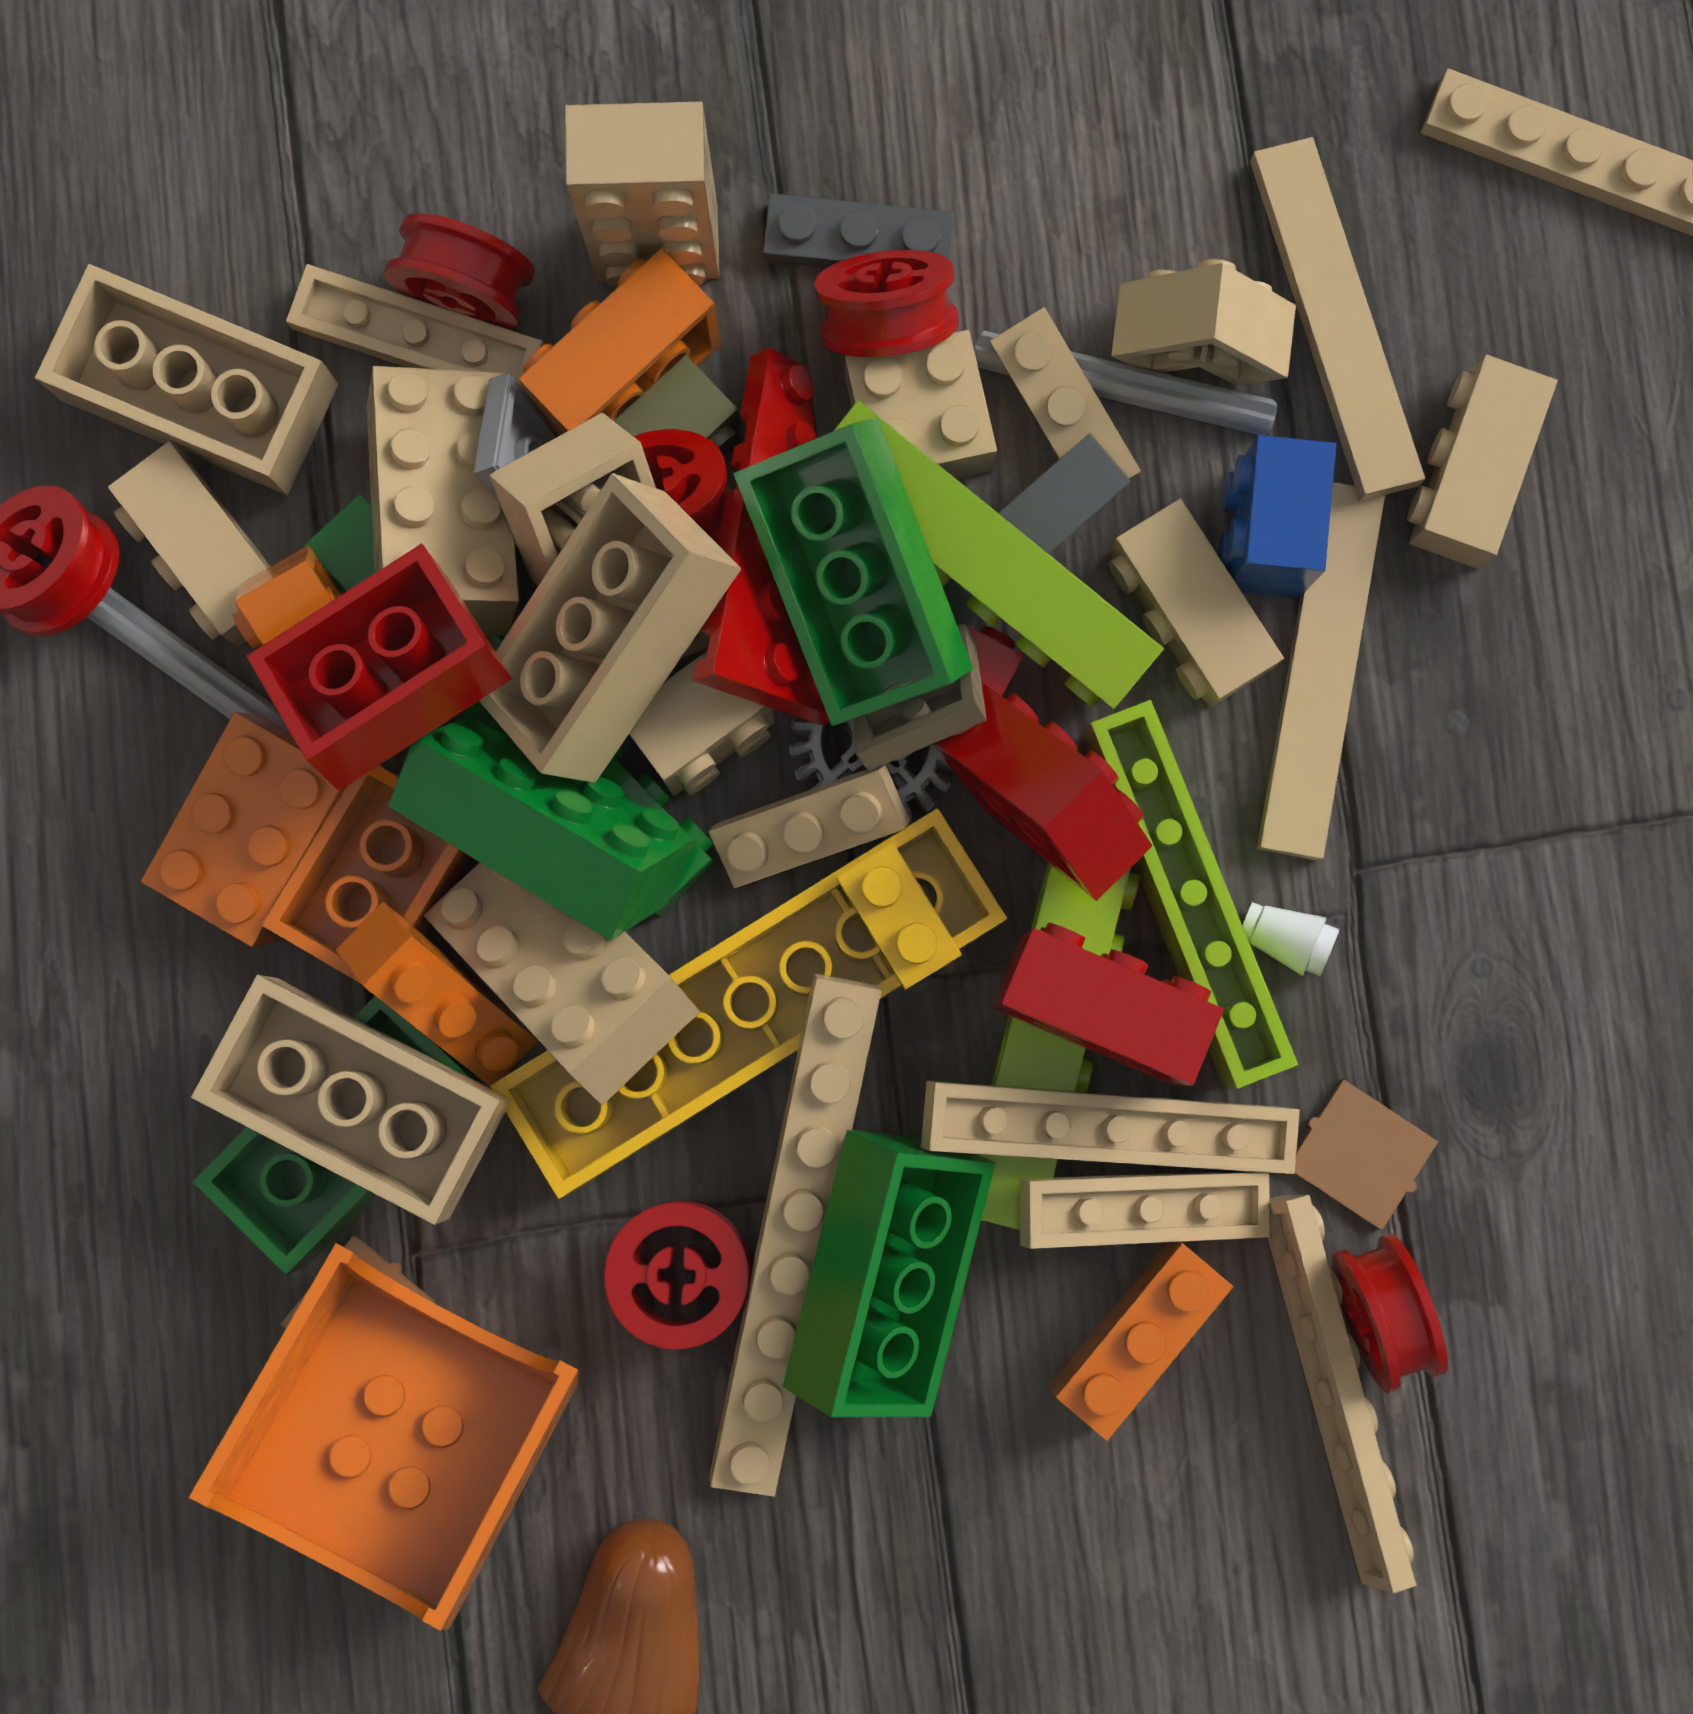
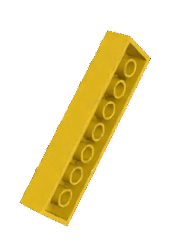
(750, 1013)

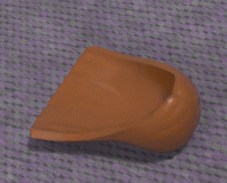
(632, 1629)

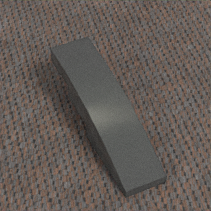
(1055, 505)

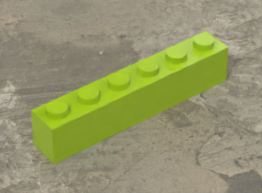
(1018, 580)
(1193, 898)
(1038, 1058)

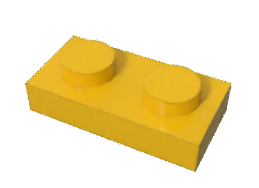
(898, 916)

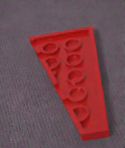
(749, 630)

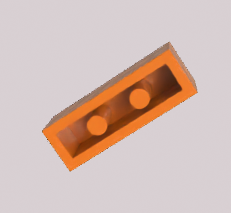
(435, 995)
(1139, 1338)

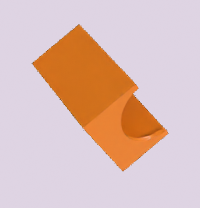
(387, 1438)

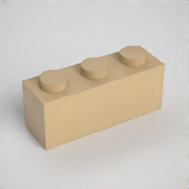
(1480, 461)
(192, 533)
(1193, 605)

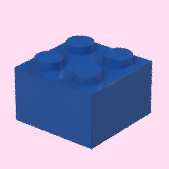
(1278, 515)

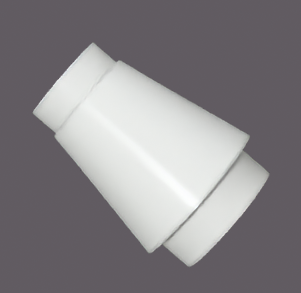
(1291, 937)

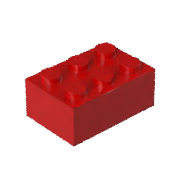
(378, 668)
(1048, 793)
(1109, 1004)

